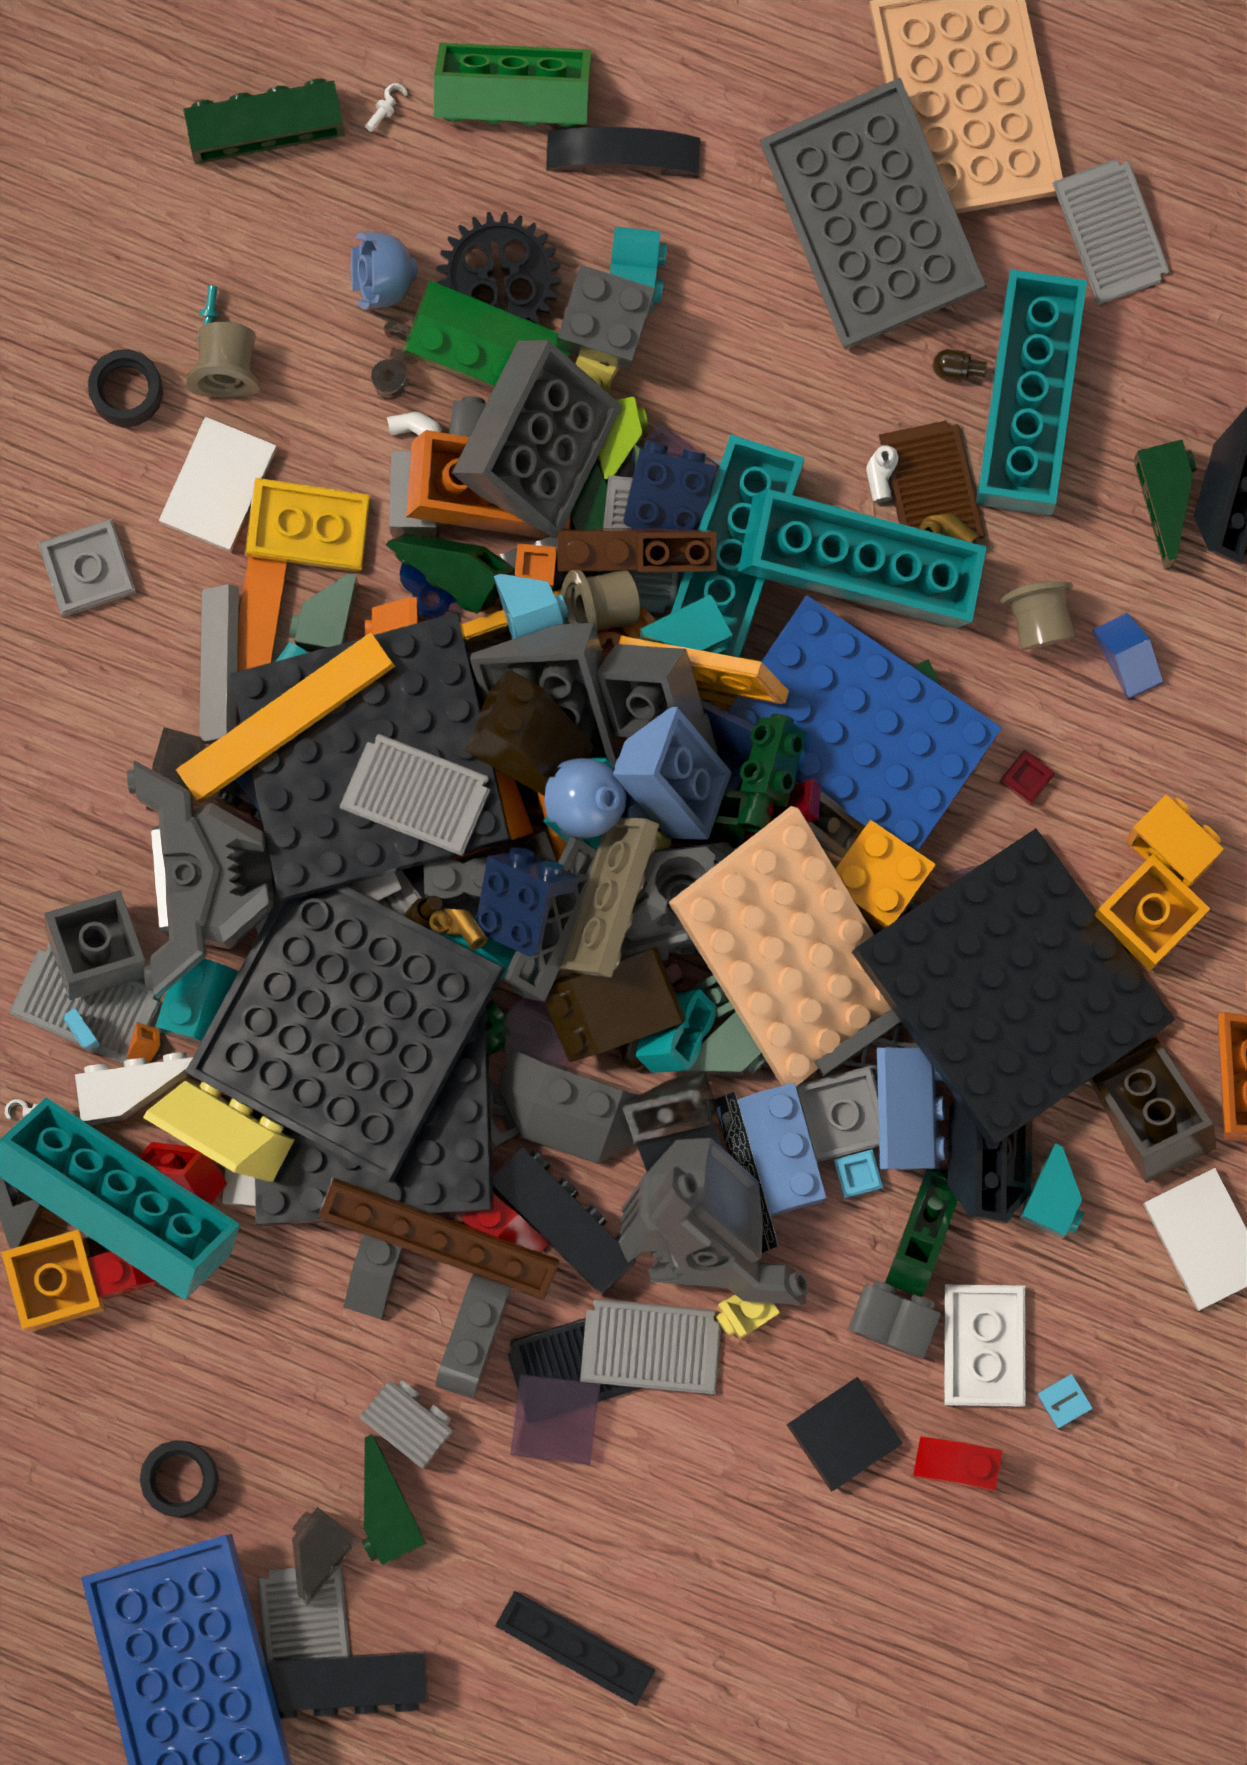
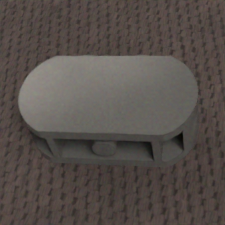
(473, 1336)

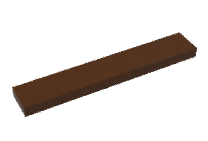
(438, 1238)

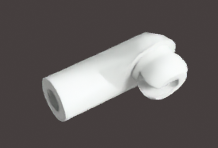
(412, 422)

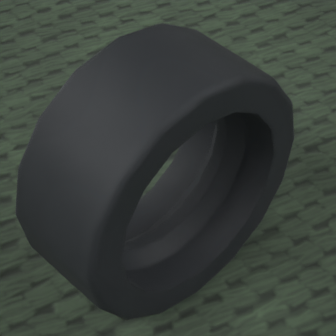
(113, 361)
(150, 1468)

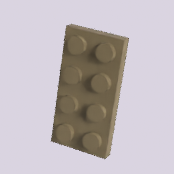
(610, 897)

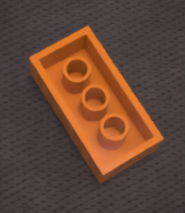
(443, 498)

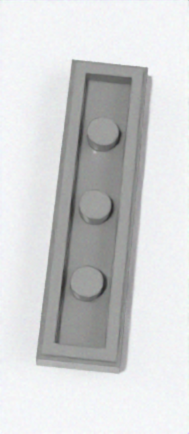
(218, 661)

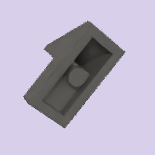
(20, 1219)

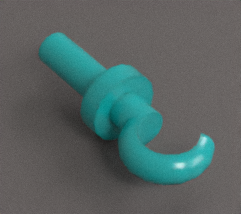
(209, 312)

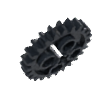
(533, 269)

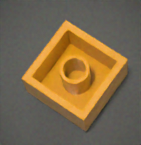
(1176, 840)
(883, 875)
(1152, 912)
(52, 1281)

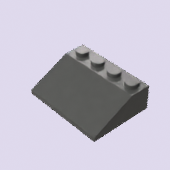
(538, 436)
(565, 665)

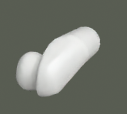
(879, 471)

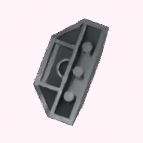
(566, 1107)

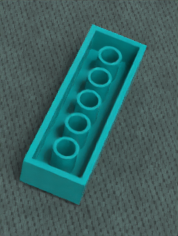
(1031, 392)
(743, 472)
(862, 558)
(116, 1198)

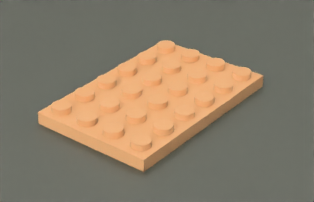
(975, 95)
(782, 944)

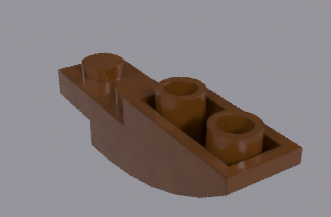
(636, 550)

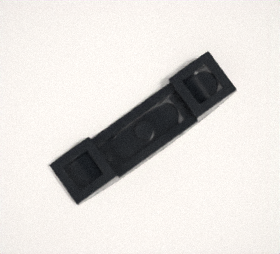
(623, 149)

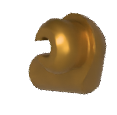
(949, 526)
(458, 923)

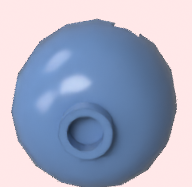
(381, 270)
(584, 798)

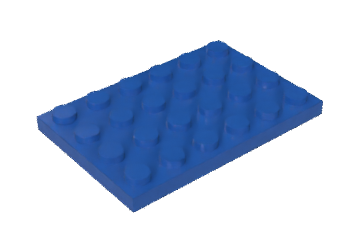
(875, 726)
(186, 1659)

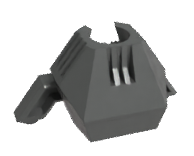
(208, 876)
(666, 876)
(705, 1226)

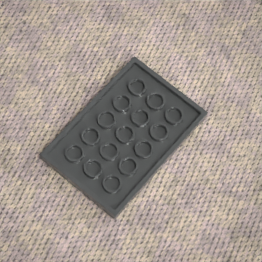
(873, 214)

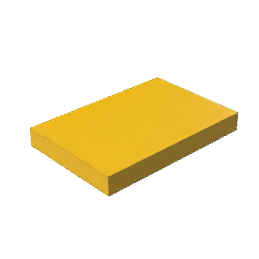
(307, 525)

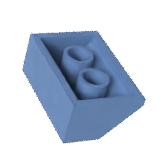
(674, 776)
(909, 1111)
(782, 1149)

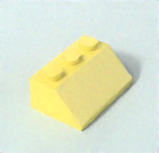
(222, 1130)

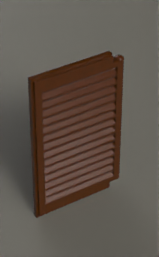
(932, 475)

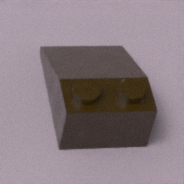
(525, 733)
(607, 1012)
(1154, 1111)

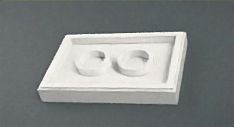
(217, 484)
(1202, 1237)
(984, 1345)

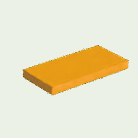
(727, 673)

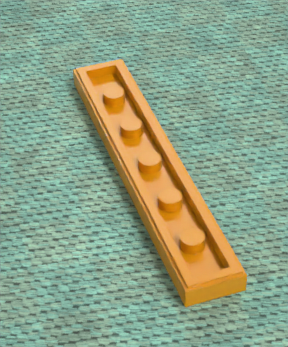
(285, 718)

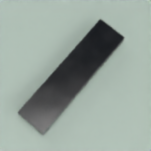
(575, 1648)

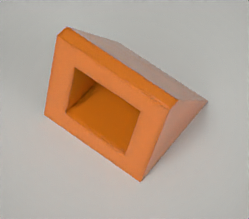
(144, 1042)

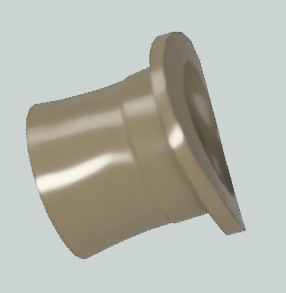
(224, 362)
(601, 600)
(1041, 614)

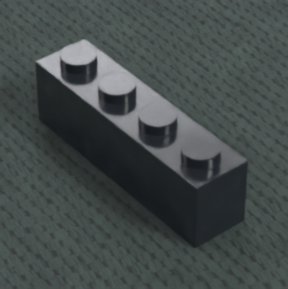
(561, 1220)
(349, 1682)

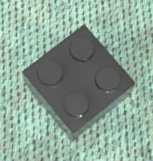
(605, 318)
(646, 682)
(94, 945)

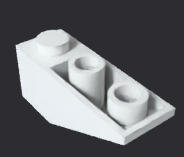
(120, 1092)

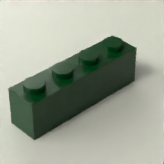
(264, 121)

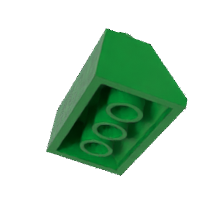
(512, 84)
(467, 335)

